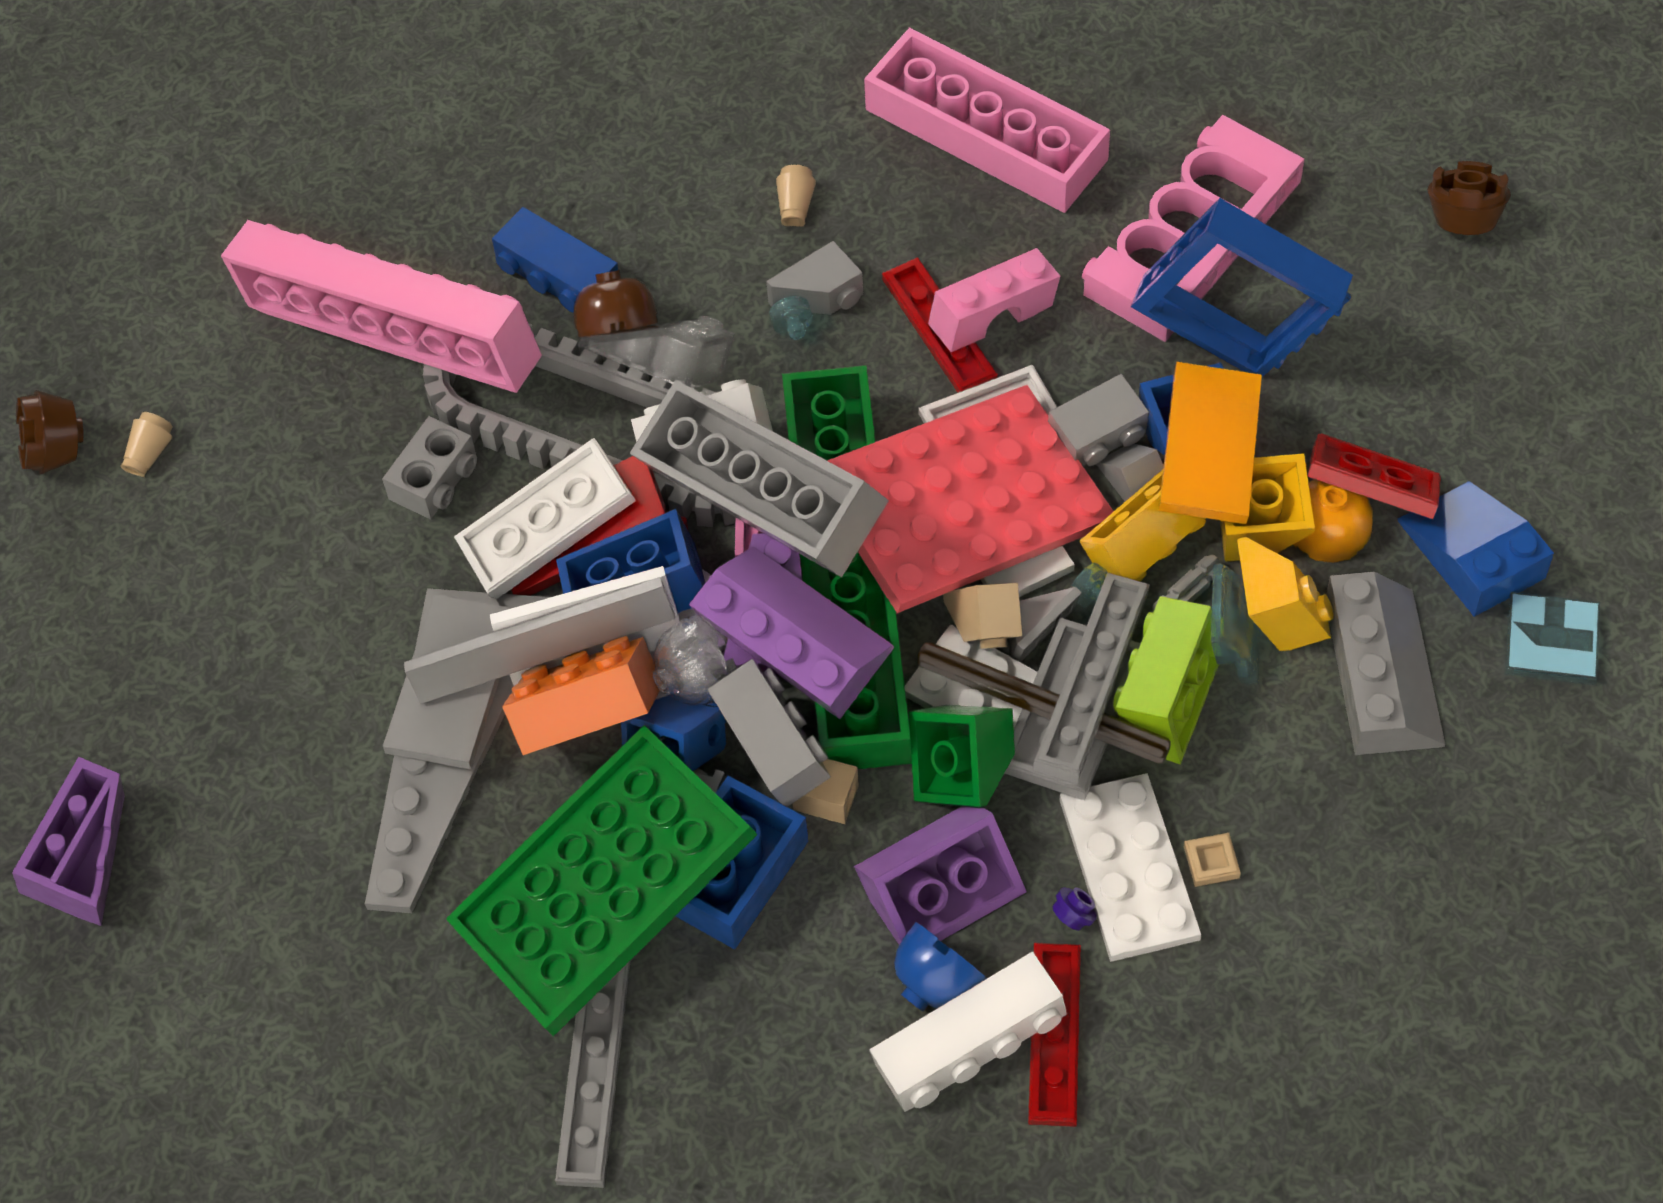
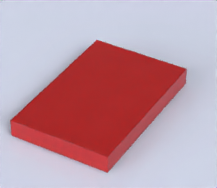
(1375, 475)

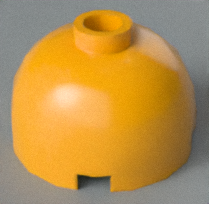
(1341, 523)

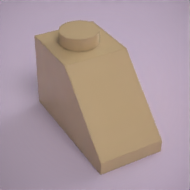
(986, 613)

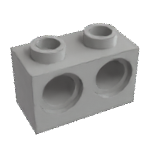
(423, 465)

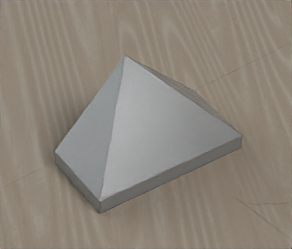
(1040, 618)

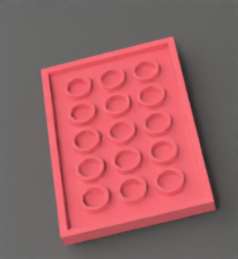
(971, 497)

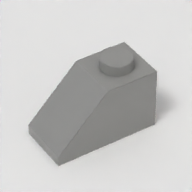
(823, 278)

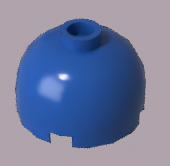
(932, 970)

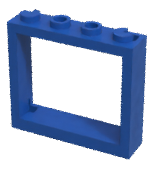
(1267, 249)

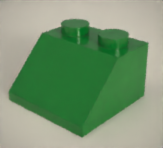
(960, 753)

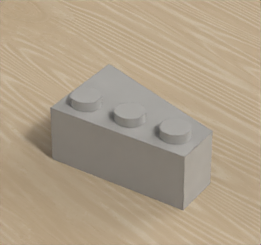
(771, 732)

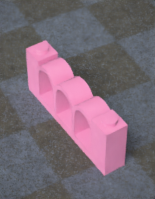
(1222, 151)

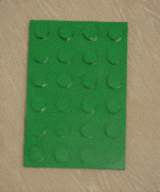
(600, 879)

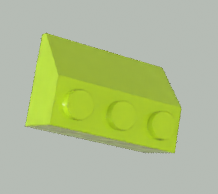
(1170, 673)

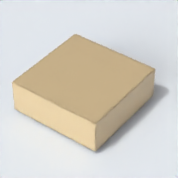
(1212, 859)

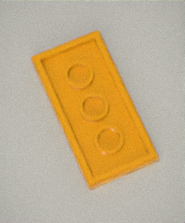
(1211, 443)

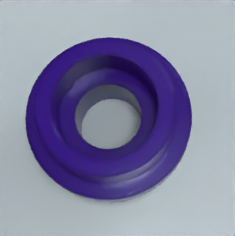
(1074, 908)

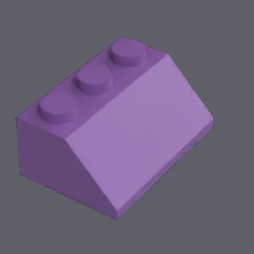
(942, 875)

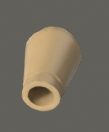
(795, 192)
(145, 443)

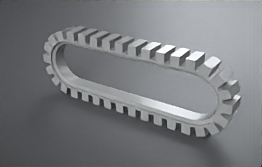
(544, 446)

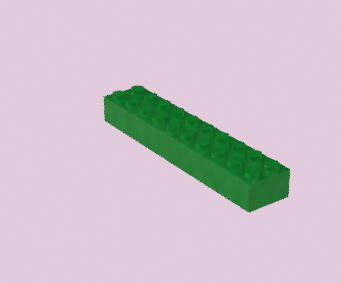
(830, 417)

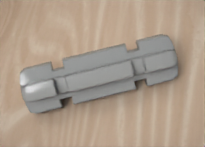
(1194, 581)

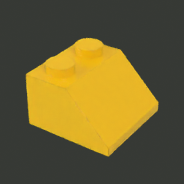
(1278, 506)
(1282, 598)

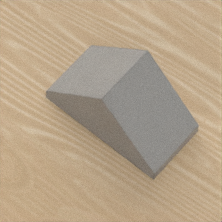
(1131, 468)

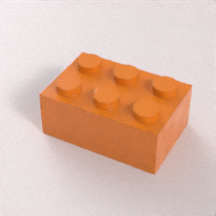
(581, 694)

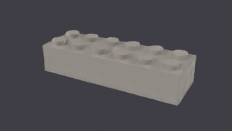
(760, 477)

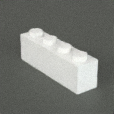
(969, 1032)

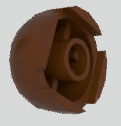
(613, 305)

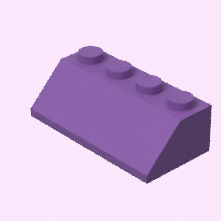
(792, 629)

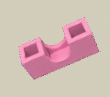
(968, 306)

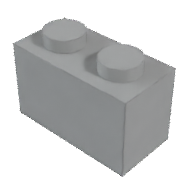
(1100, 421)

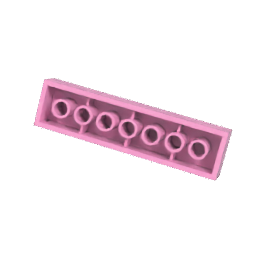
(383, 305)

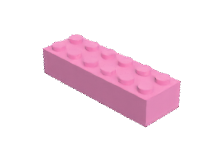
(987, 119)

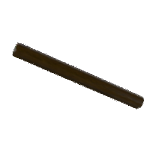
(1037, 699)

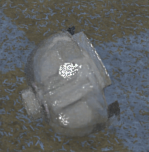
(690, 661)

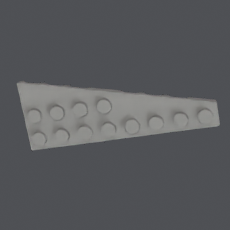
(427, 797)

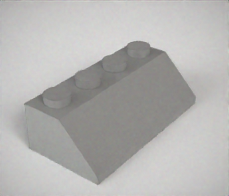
(1382, 665)

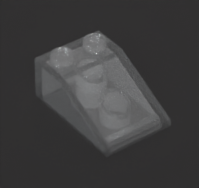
(679, 350)

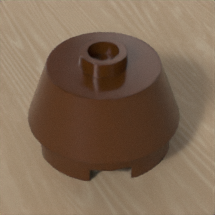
(1468, 198)
(47, 431)

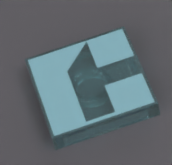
(1552, 638)

